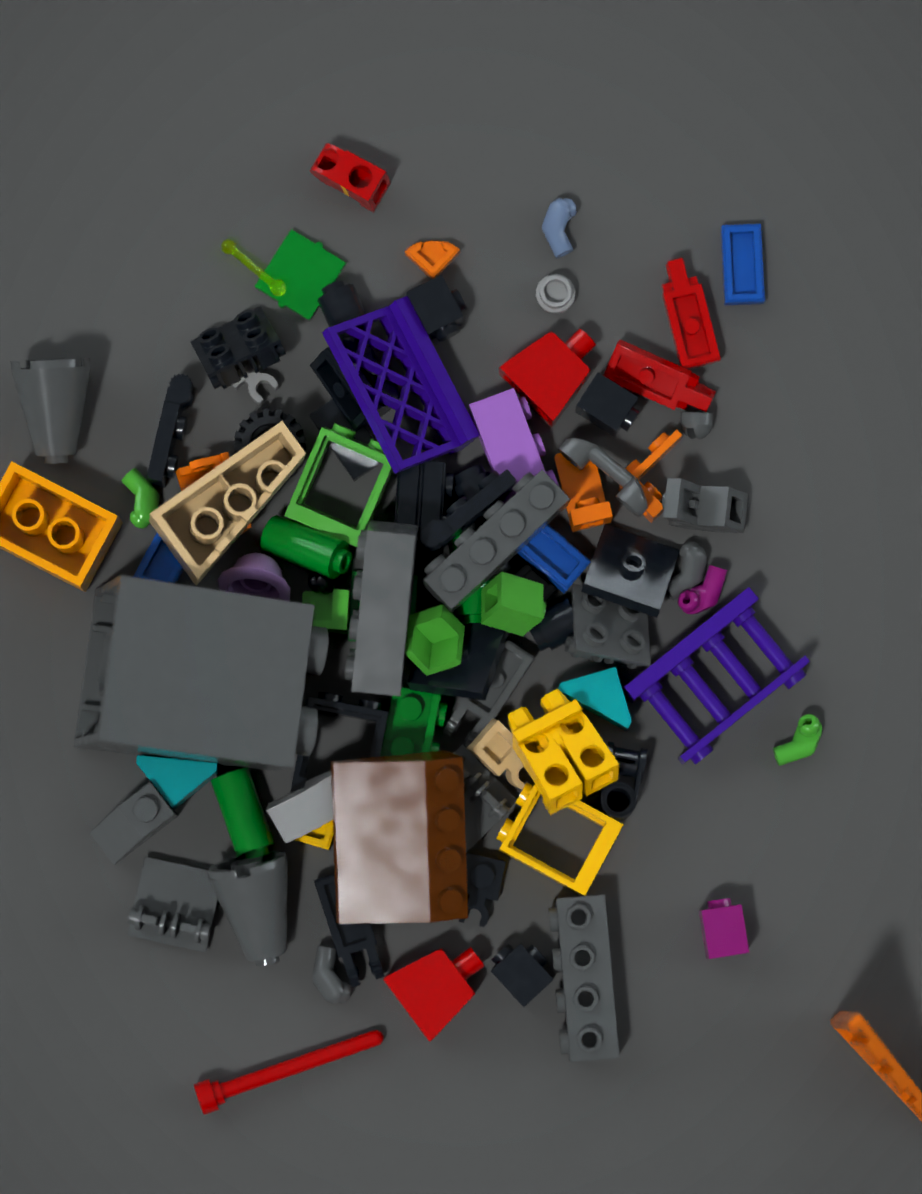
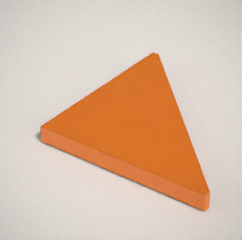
(878, 1057)

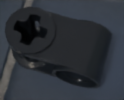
(628, 780)

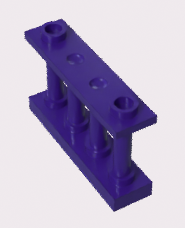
(710, 638)

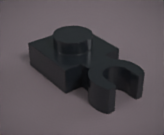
(483, 883)

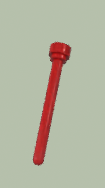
(214, 1093)

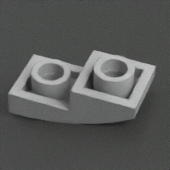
(303, 809)

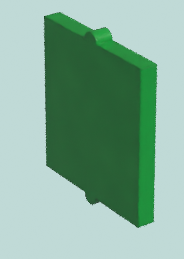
(304, 270)

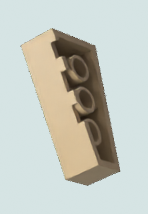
(219, 506)

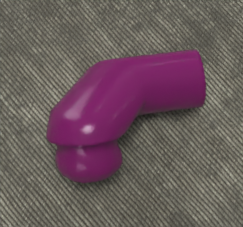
(704, 595)

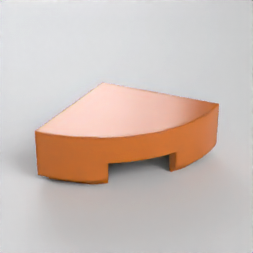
(432, 256)

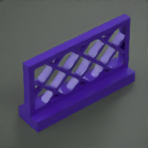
(423, 376)

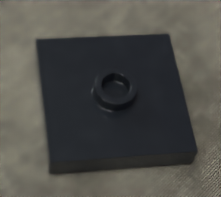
(630, 571)
(477, 668)

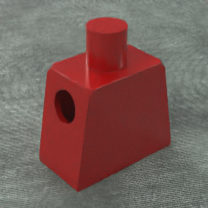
(550, 372)
(435, 988)

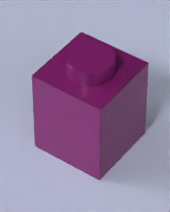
(723, 929)

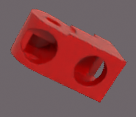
(351, 175)

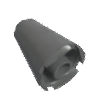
(53, 403)
(255, 903)

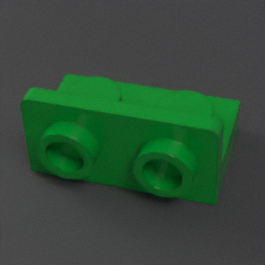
(413, 723)

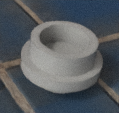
(555, 293)

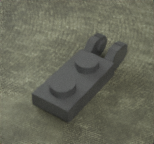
(508, 674)

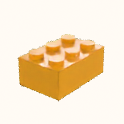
(53, 527)

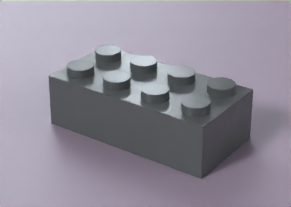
(384, 607)

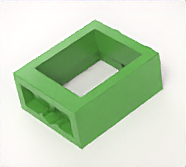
(320, 520)

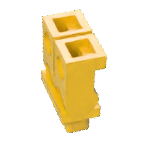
(562, 751)

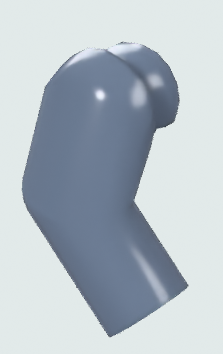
(554, 224)

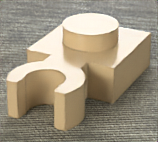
(496, 752)

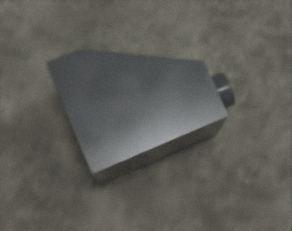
(199, 675)

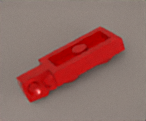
(689, 318)
(657, 378)

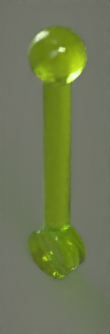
(277, 286)

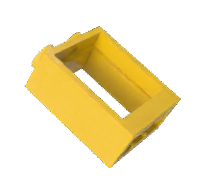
(592, 863)

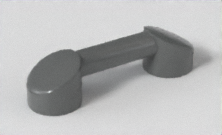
(580, 452)

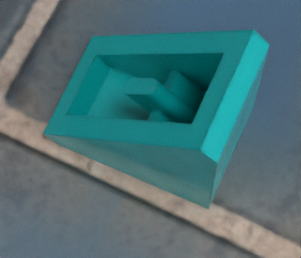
(601, 695)
(177, 777)

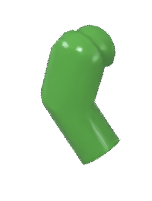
(146, 498)
(803, 742)

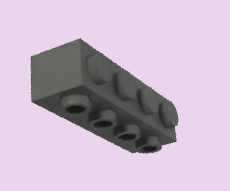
(496, 541)
(586, 978)

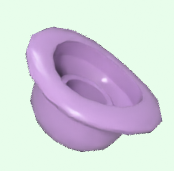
(255, 576)

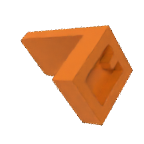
(659, 449)
(587, 499)

